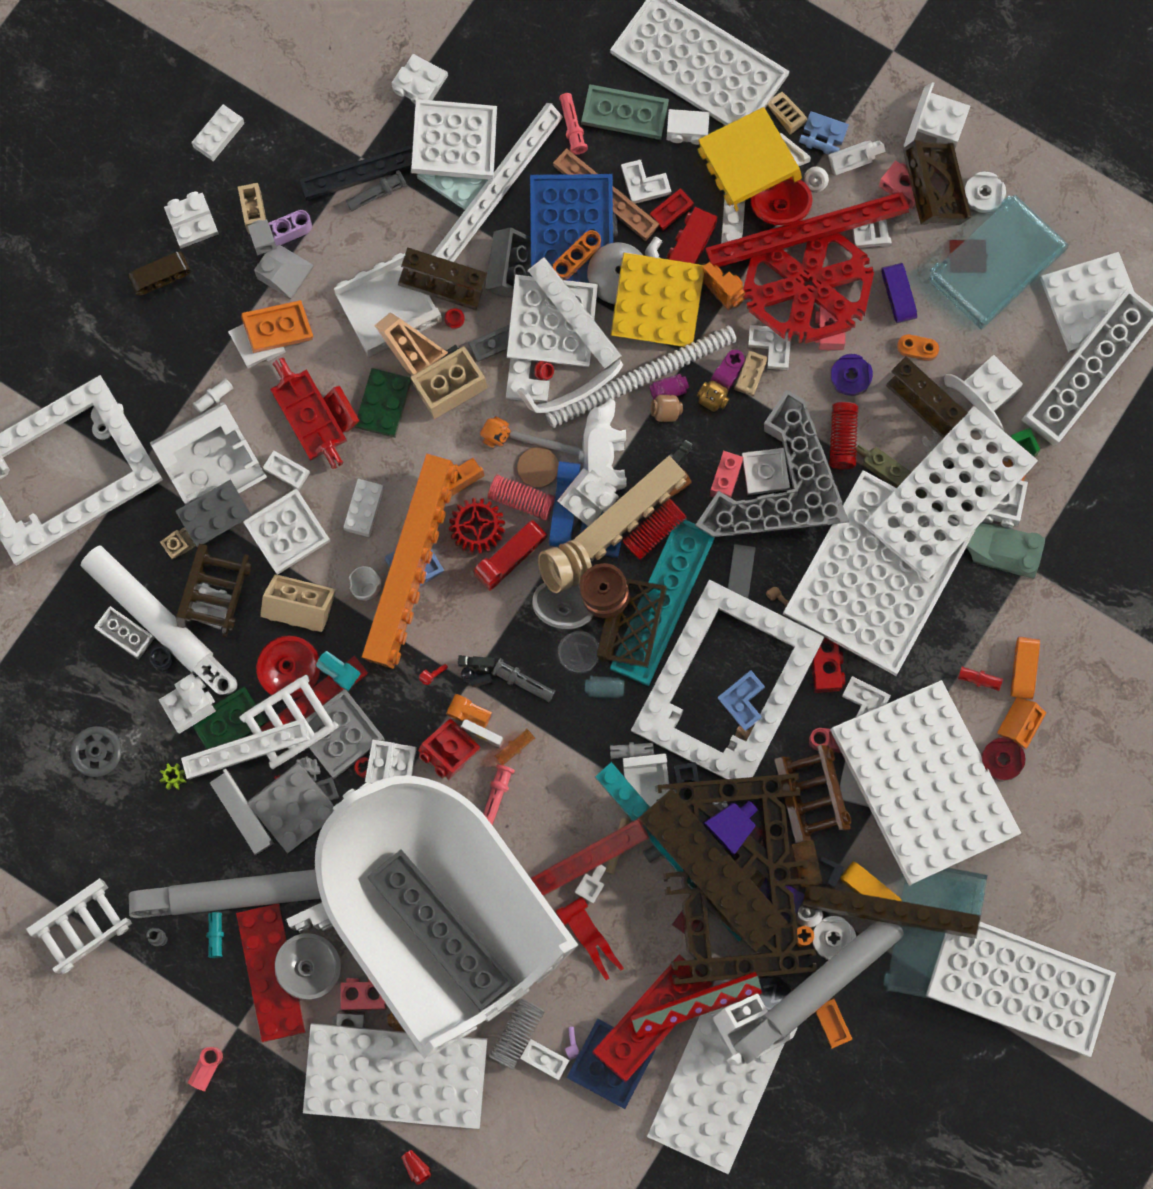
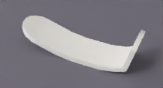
(580, 393)

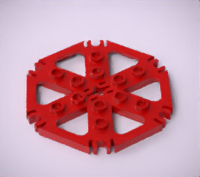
(806, 296)

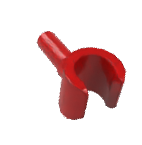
(426, 677)

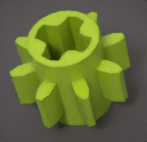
(174, 782)

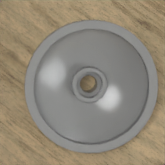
(602, 269)
(561, 609)
(314, 953)

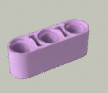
(290, 222)

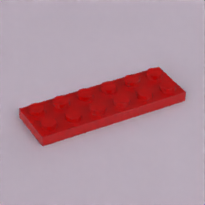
(262, 937)
(621, 1047)

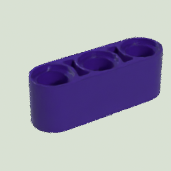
(899, 293)

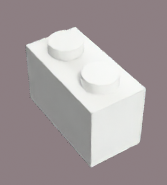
(687, 126)

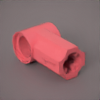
(204, 1070)

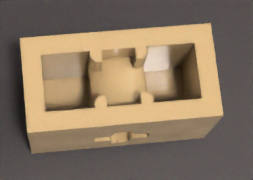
(251, 204)

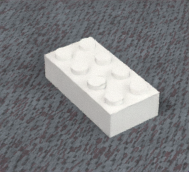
(218, 132)
(363, 508)
(124, 632)

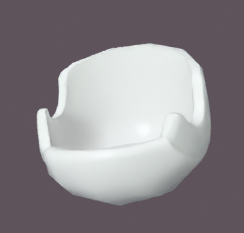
(364, 583)

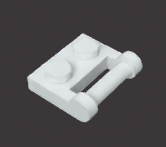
(865, 236)

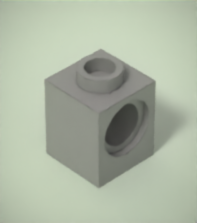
(262, 236)
(357, 1017)

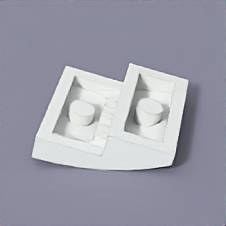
(243, 345)
(389, 760)

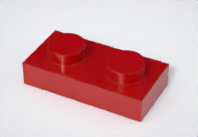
(672, 209)
(341, 409)

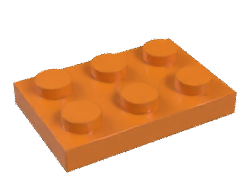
(277, 326)

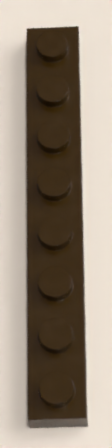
(892, 911)

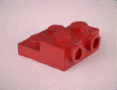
(448, 749)

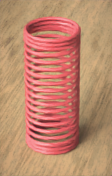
(497, 485)

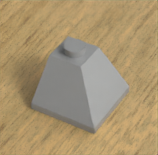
(283, 270)

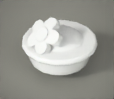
(816, 179)
(808, 917)

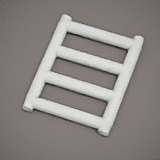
(284, 694)

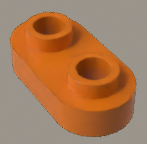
(918, 348)

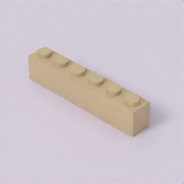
(632, 507)

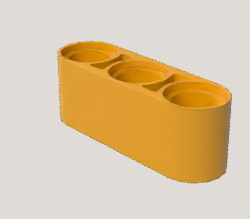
(864, 883)

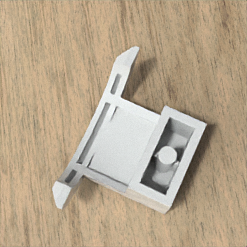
(938, 118)
(987, 387)
(740, 1019)

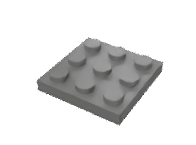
(349, 741)
(292, 807)

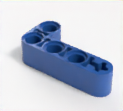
(562, 518)

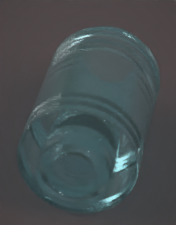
(604, 687)

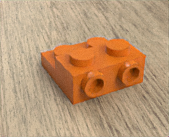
(726, 288)

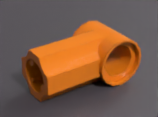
(464, 709)

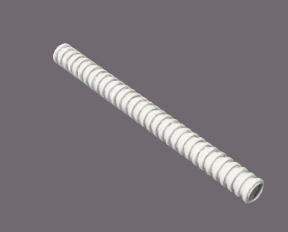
(644, 375)

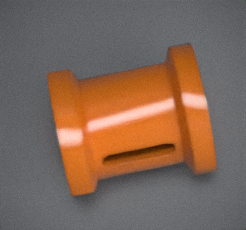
(807, 931)

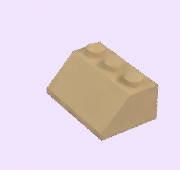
(449, 382)
(297, 603)

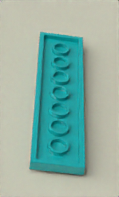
(678, 571)

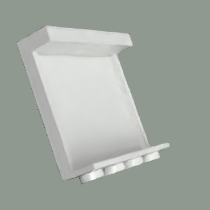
(375, 295)

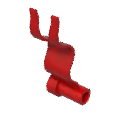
(587, 933)

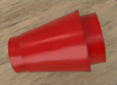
(416, 1168)

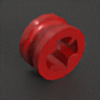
(361, 761)

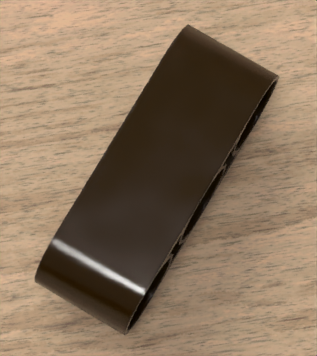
(159, 273)

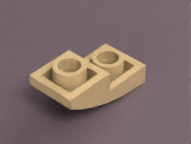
(177, 543)

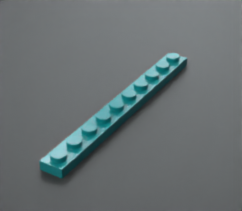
(634, 807)

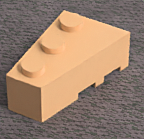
(409, 345)

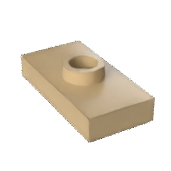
(751, 373)

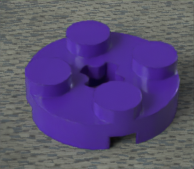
(849, 386)

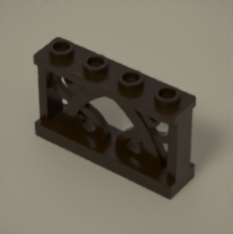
(925, 195)

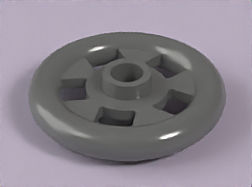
(104, 766)

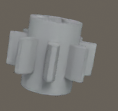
(310, 766)

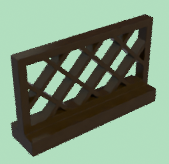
(612, 626)

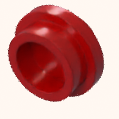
(454, 318)
(544, 370)

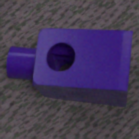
(732, 825)

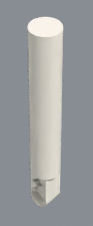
(156, 619)

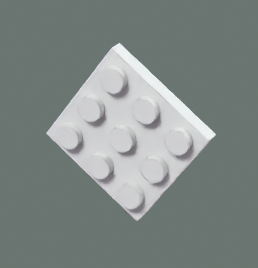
(286, 531)

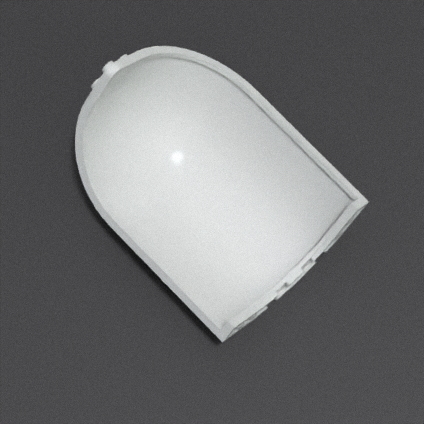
(467, 867)

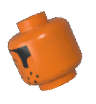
(495, 432)

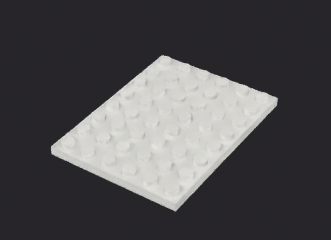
(865, 592)
(925, 782)

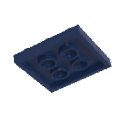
(597, 1077)

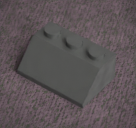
(508, 258)

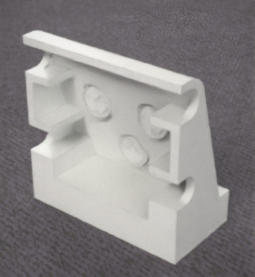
(207, 455)

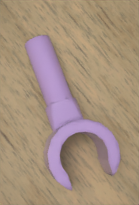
(572, 1051)

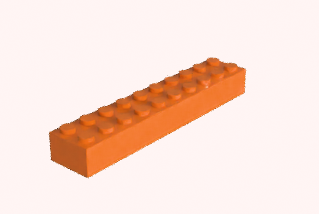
(410, 561)

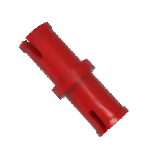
(980, 678)

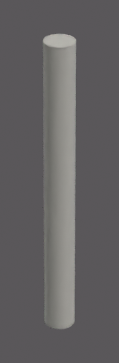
(545, 443)

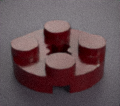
(1010, 750)

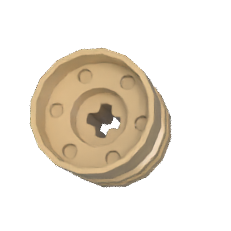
(563, 565)

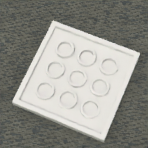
(454, 139)
(1084, 295)
(540, 329)

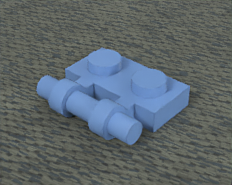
(824, 128)

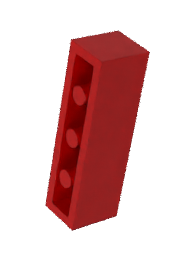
(694, 236)

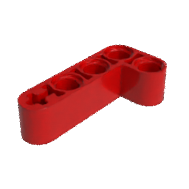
(505, 560)

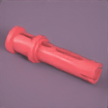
(574, 132)
(499, 786)

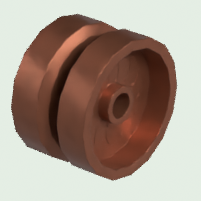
(604, 590)

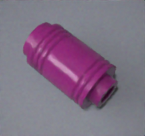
(672, 385)

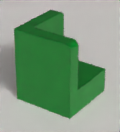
(1027, 441)

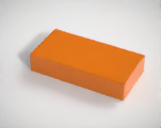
(833, 1024)

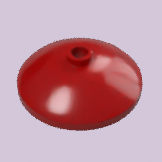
(791, 196)
(301, 659)

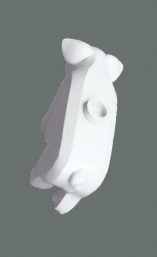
(600, 443)

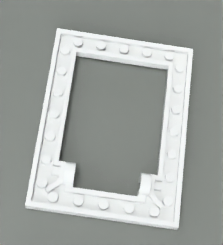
(32, 537)
(741, 756)

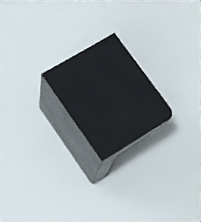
(829, 872)

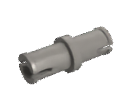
(631, 750)

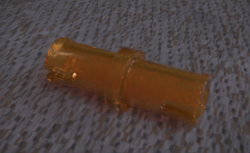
(514, 747)

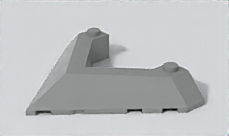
(814, 493)

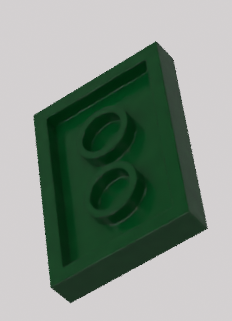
(383, 402)
(224, 724)

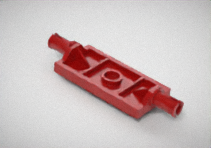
(308, 414)

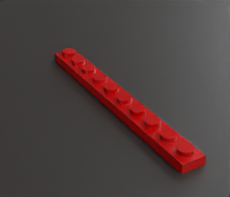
(807, 230)

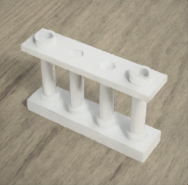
(60, 917)

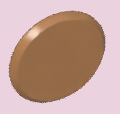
(537, 467)

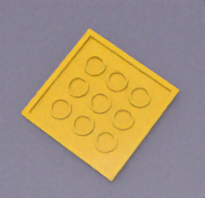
(657, 300)

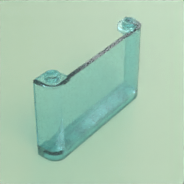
(998, 261)
(918, 949)

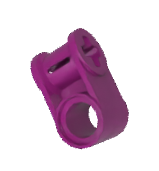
(728, 372)

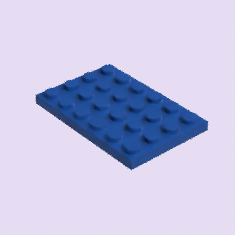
(565, 210)

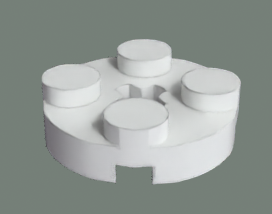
(987, 203)
(824, 929)

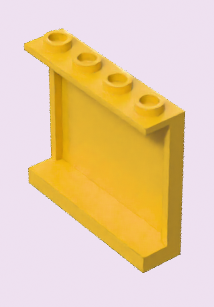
(748, 157)

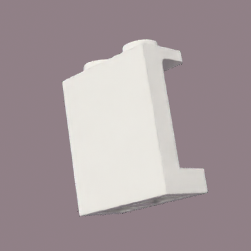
(645, 774)

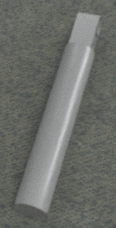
(224, 894)
(819, 988)

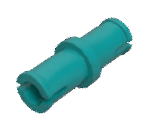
(215, 935)

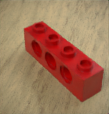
(823, 681)

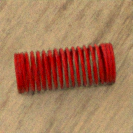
(846, 411)
(655, 535)

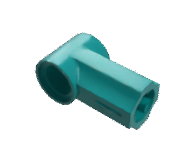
(342, 673)

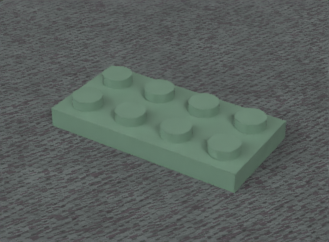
(625, 111)

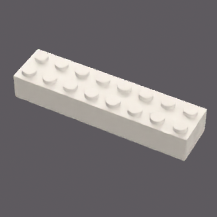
(1090, 367)

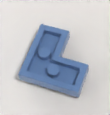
(737, 700)

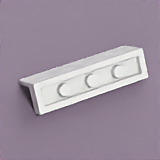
(241, 812)

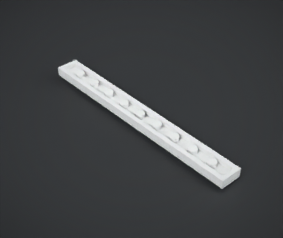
(502, 180)

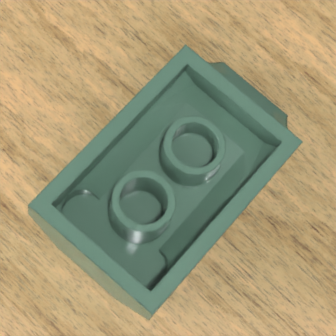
(1006, 549)

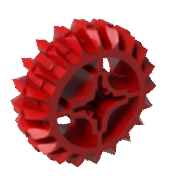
(468, 526)

